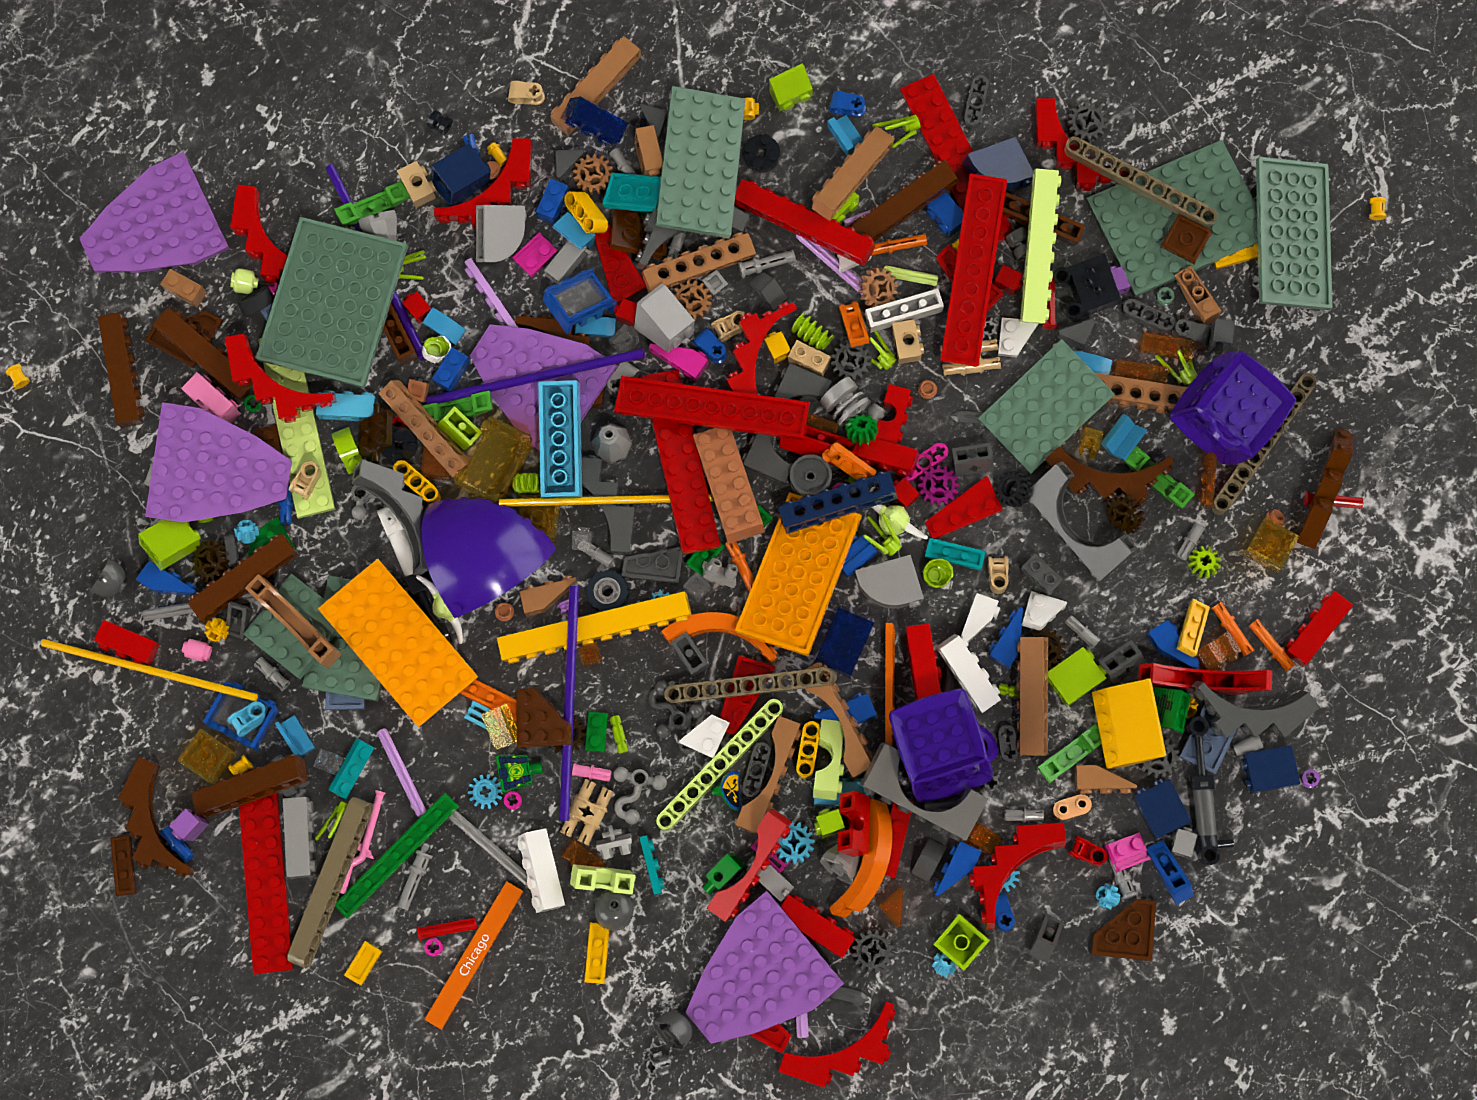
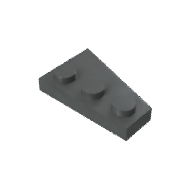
(656, 566)

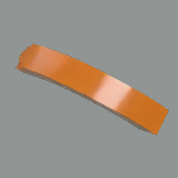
(716, 622)
(873, 864)

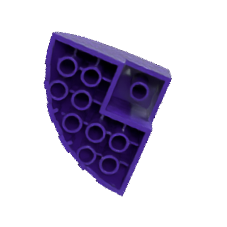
(479, 551)

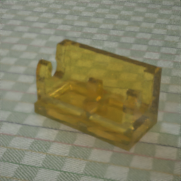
(1091, 439)
(500, 726)

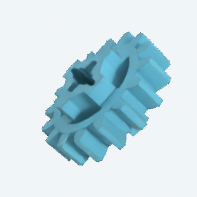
(802, 842)

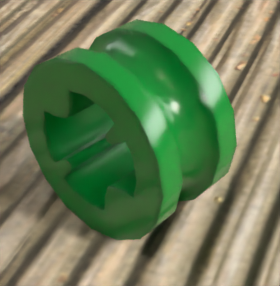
(248, 407)

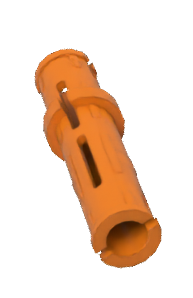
(899, 244)
(739, 560)
(1231, 626)
(1270, 643)

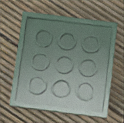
(278, 641)

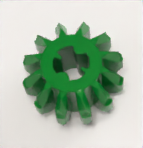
(861, 429)

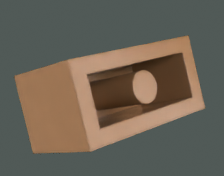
(183, 288)

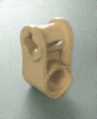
(523, 93)
(729, 327)
(305, 481)
(998, 570)

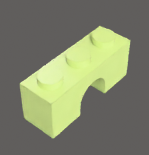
(599, 877)

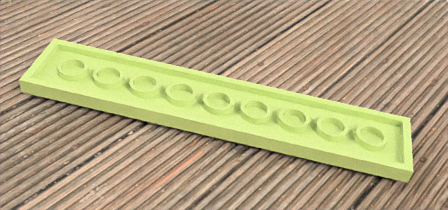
(302, 444)

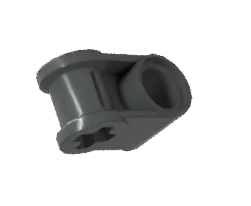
(1192, 331)

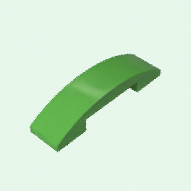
(384, 201)
(469, 407)
(1166, 485)
(1071, 754)

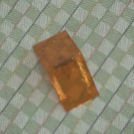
(432, 468)
(893, 907)

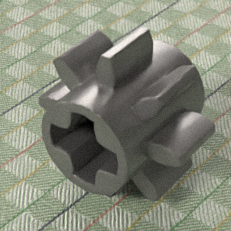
(991, 327)
(994, 788)
(658, 1064)

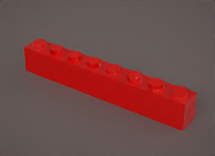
(804, 222)

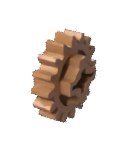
(592, 166)
(879, 287)
(699, 302)

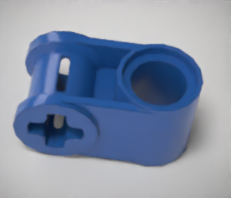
(845, 104)
(708, 344)
(1002, 910)

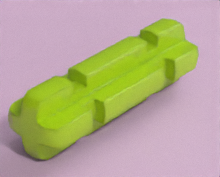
(1012, 691)
(618, 734)

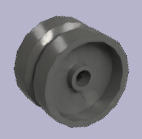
(810, 466)

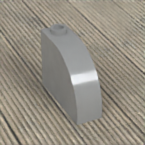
(498, 231)
(891, 583)

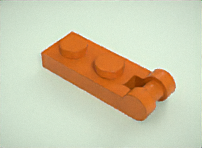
(854, 324)
(848, 462)

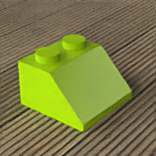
(790, 88)
(961, 942)

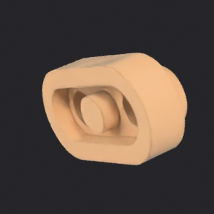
(1072, 807)

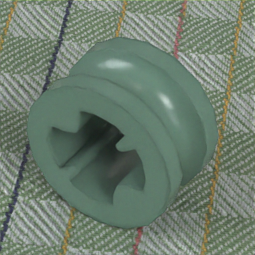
(1163, 291)

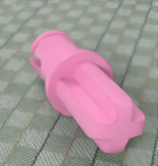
(591, 772)

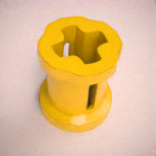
(1377, 208)
(17, 376)
(241, 766)

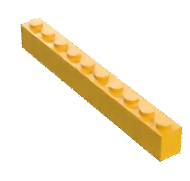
(595, 626)

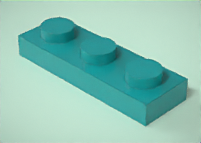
(955, 554)
(351, 768)
(652, 865)

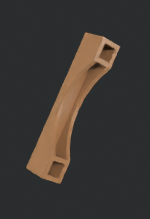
(293, 620)
(783, 736)
(856, 755)

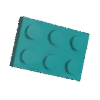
(632, 192)

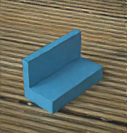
(844, 133)
(572, 231)
(1123, 437)
(295, 736)

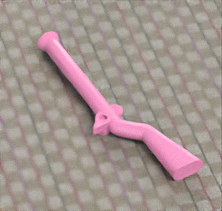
(364, 847)

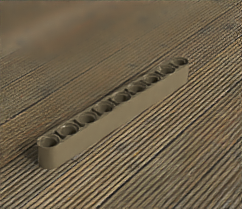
(1134, 174)
(1249, 467)
(741, 685)
(330, 882)

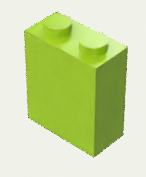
(169, 542)
(1076, 676)

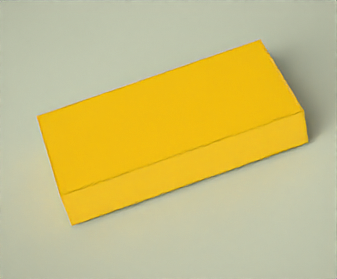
(363, 963)

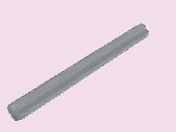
(181, 609)
(489, 846)

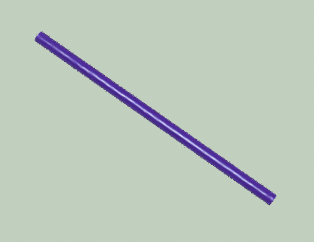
(396, 302)
(537, 376)
(569, 700)

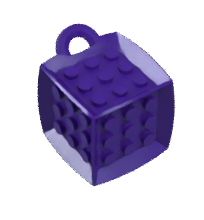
(1233, 407)
(943, 745)

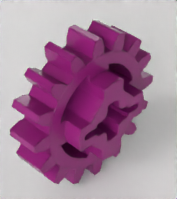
(933, 480)

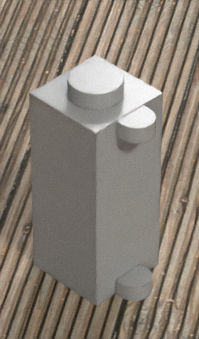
(565, 262)
(773, 882)

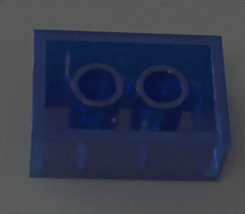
(594, 121)
(844, 642)

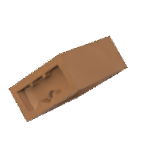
(648, 151)

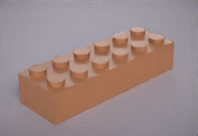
(728, 484)

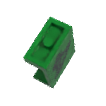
(1172, 708)

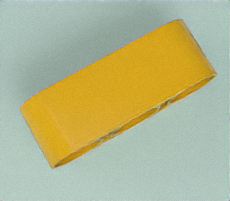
(586, 212)
(425, 486)
(812, 741)

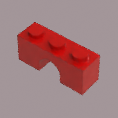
(898, 400)
(857, 810)

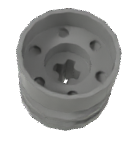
(842, 399)

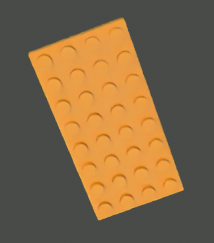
(797, 582)
(398, 642)

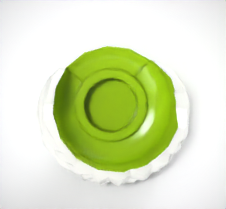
(436, 349)

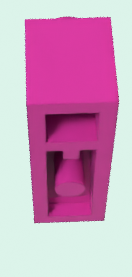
(688, 361)

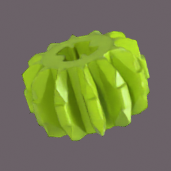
(527, 484)
(1211, 562)

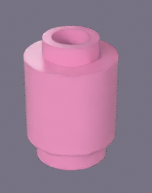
(197, 650)

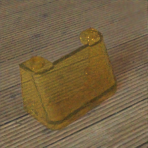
(495, 461)

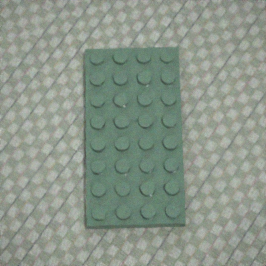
(700, 162)
(1293, 233)

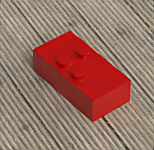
(922, 661)

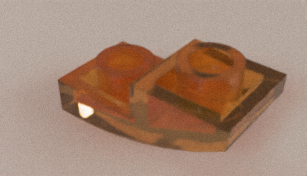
(580, 856)

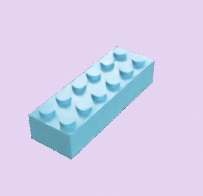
(560, 439)

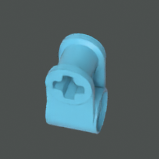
(245, 721)

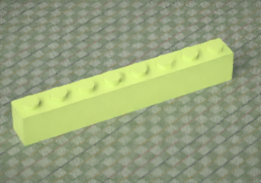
(1039, 246)

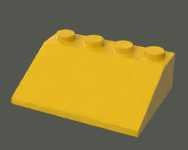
(1128, 724)

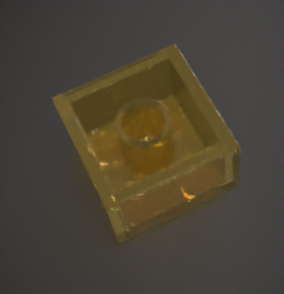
(543, 518)
(1271, 545)
(206, 756)

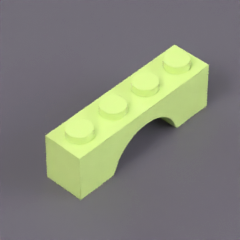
(827, 780)

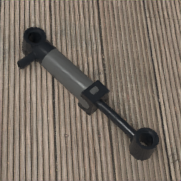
(1204, 800)

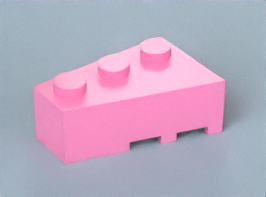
(211, 398)

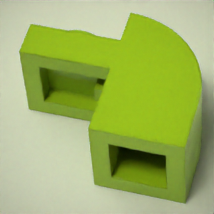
(347, 448)

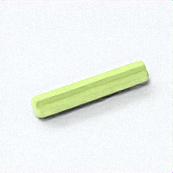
(913, 276)

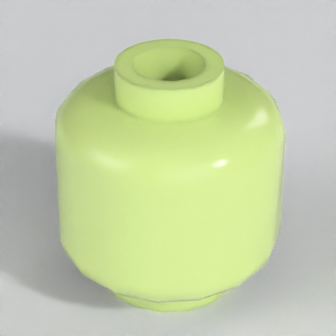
(243, 281)

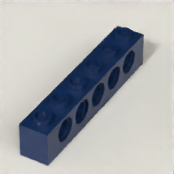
(847, 506)

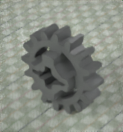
(1096, 125)
(844, 365)
(1164, 765)
(864, 949)

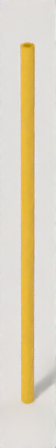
(587, 500)
(149, 670)

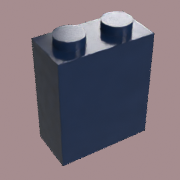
(1270, 769)
(1161, 808)

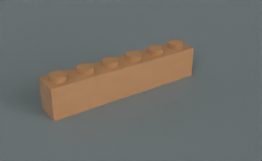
(600, 78)
(852, 173)
(1033, 696)

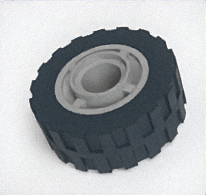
(600, 583)

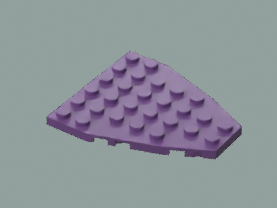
(155, 223)
(516, 351)
(211, 468)
(759, 975)

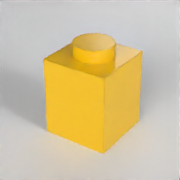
(777, 346)

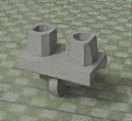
(717, 575)
(622, 841)

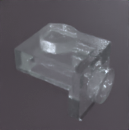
(582, 539)
(328, 762)

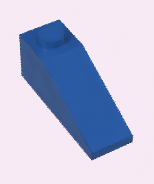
(1170, 872)

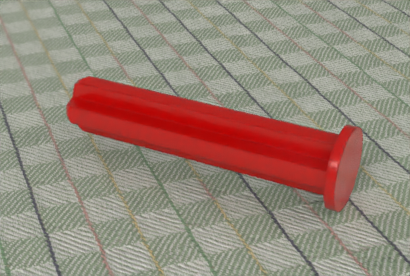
(1051, 323)
(1340, 501)
(446, 928)

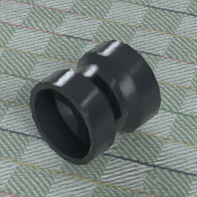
(439, 122)

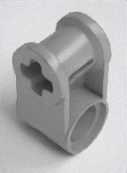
(623, 369)

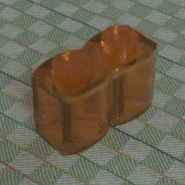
(1218, 652)

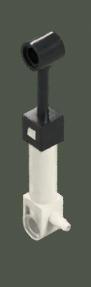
(404, 555)

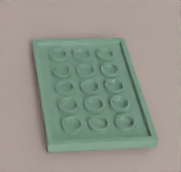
(1046, 406)
(348, 673)

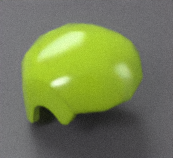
(937, 573)

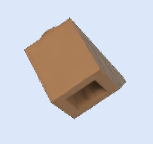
(1198, 297)
(541, 598)
(1094, 778)

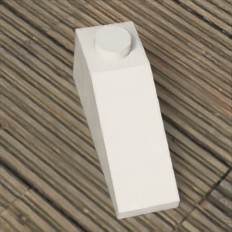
(980, 616)

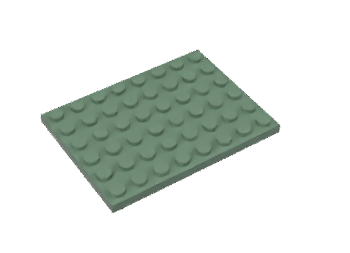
(1139, 226)
(332, 302)

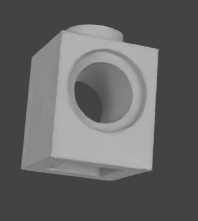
(1183, 842)

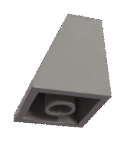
(663, 319)

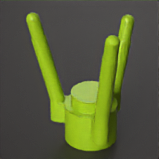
(908, 123)
(409, 259)
(886, 358)
(1188, 374)
(891, 545)
(338, 812)

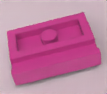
(535, 255)
(1127, 852)

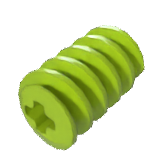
(811, 333)

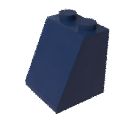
(460, 175)

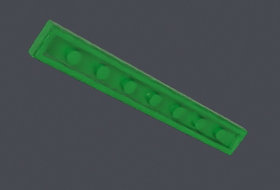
(396, 855)

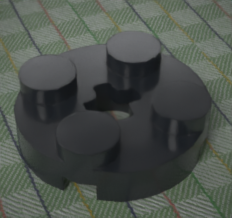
(764, 143)
(408, 447)

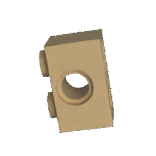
(412, 174)
(905, 352)
(809, 358)

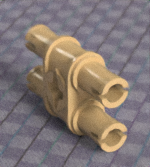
(984, 364)
(597, 809)

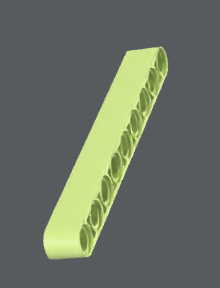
(716, 774)

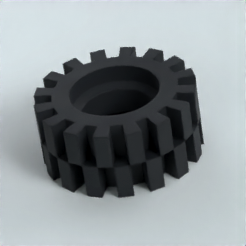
(1021, 491)

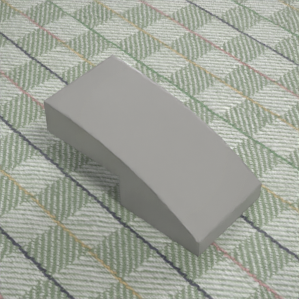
(712, 281)

